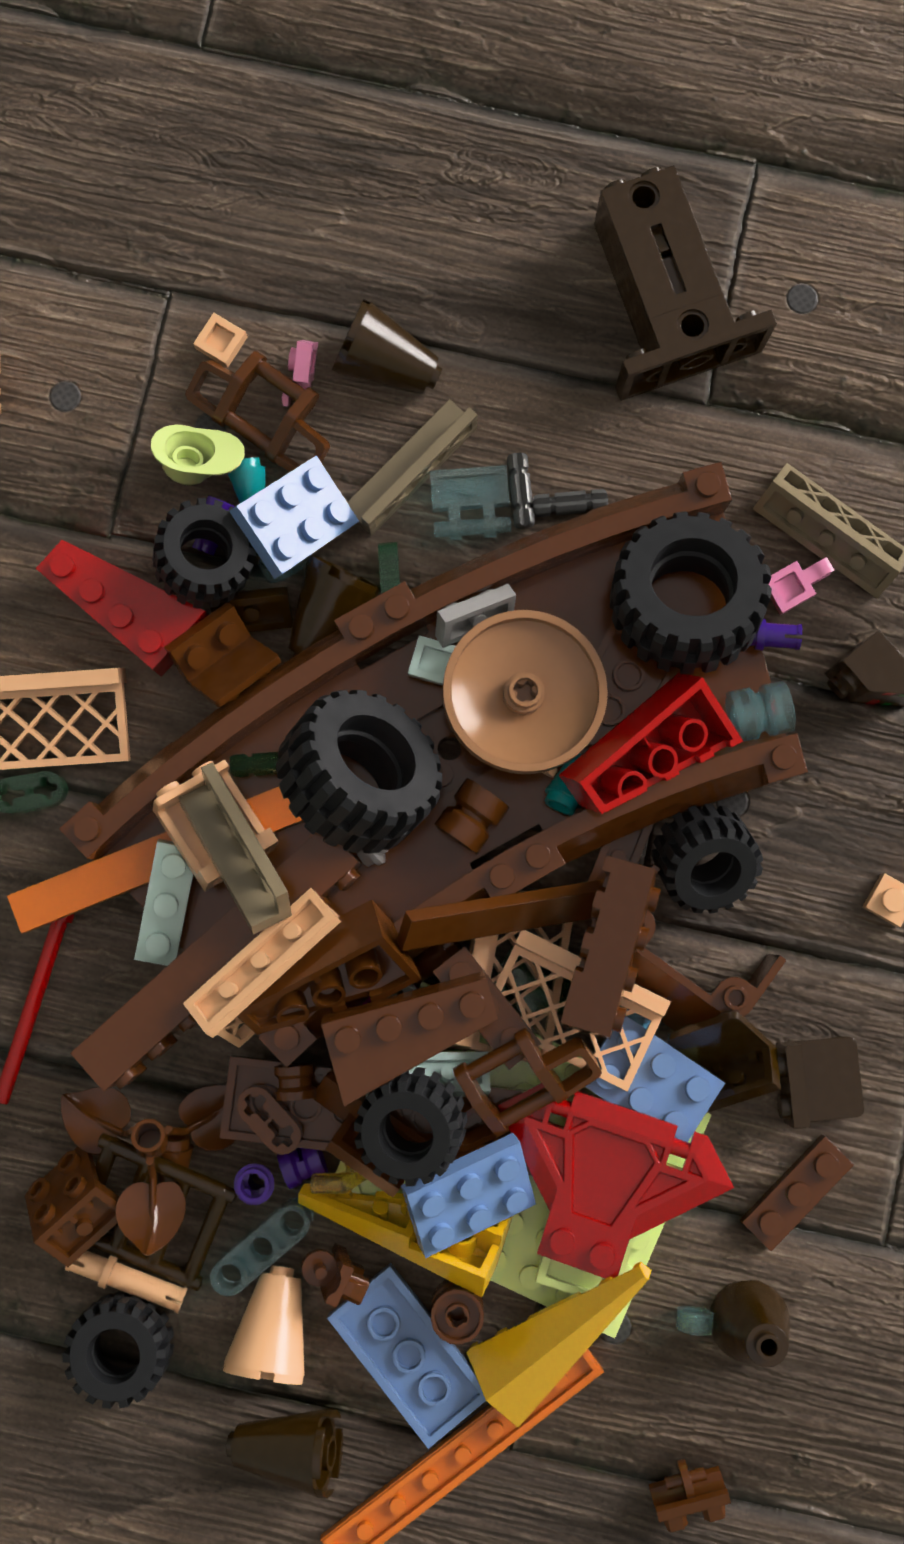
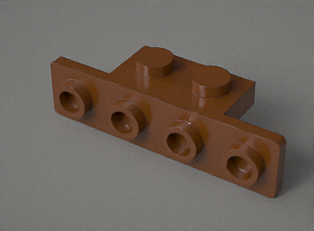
(343, 1142)

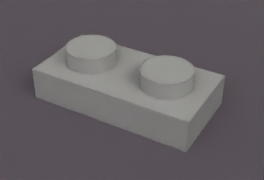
(460, 617)

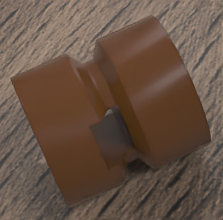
(472, 815)
(456, 1313)

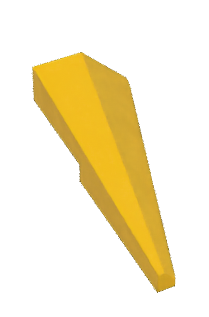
(389, 1225)
(530, 1359)

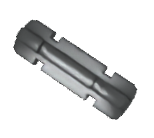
(520, 490)
(569, 502)

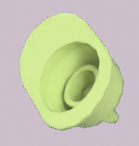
(195, 454)

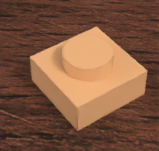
(220, 340)
(887, 900)

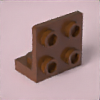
(221, 656)
(70, 1207)

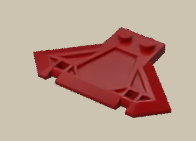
(610, 1177)

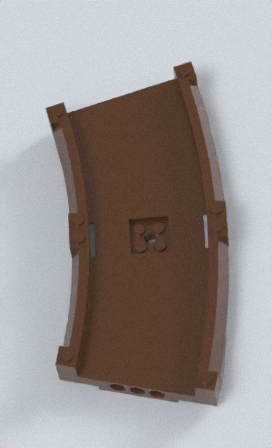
(552, 571)

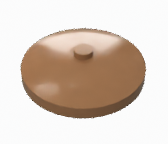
(524, 691)

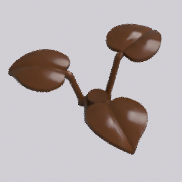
(144, 1211)

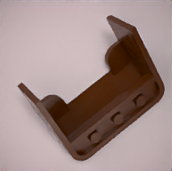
(690, 1002)

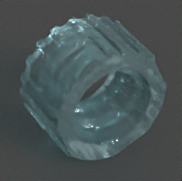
(694, 1320)

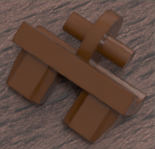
(335, 1275)
(689, 1493)

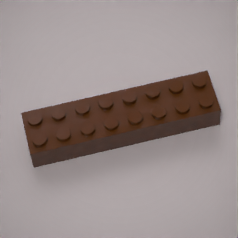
(152, 1016)

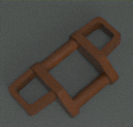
(239, 381)
(542, 1065)

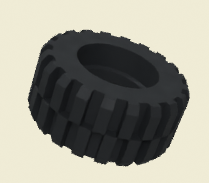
(696, 547)
(333, 797)

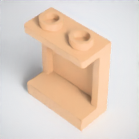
(178, 827)

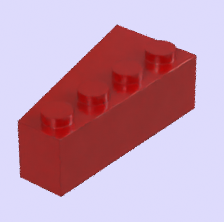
(125, 605)
(652, 744)

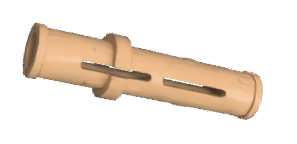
(129, 1280)

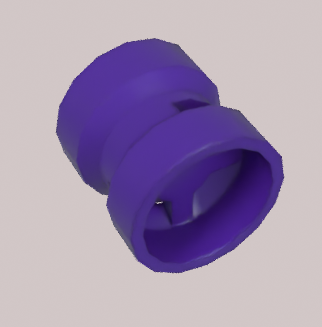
(300, 1165)

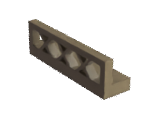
(412, 465)
(831, 532)
(236, 852)

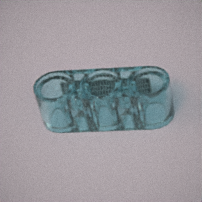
(248, 1260)

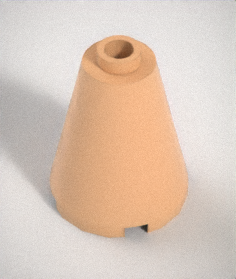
(271, 1331)

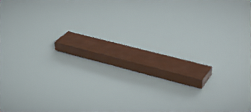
(496, 915)

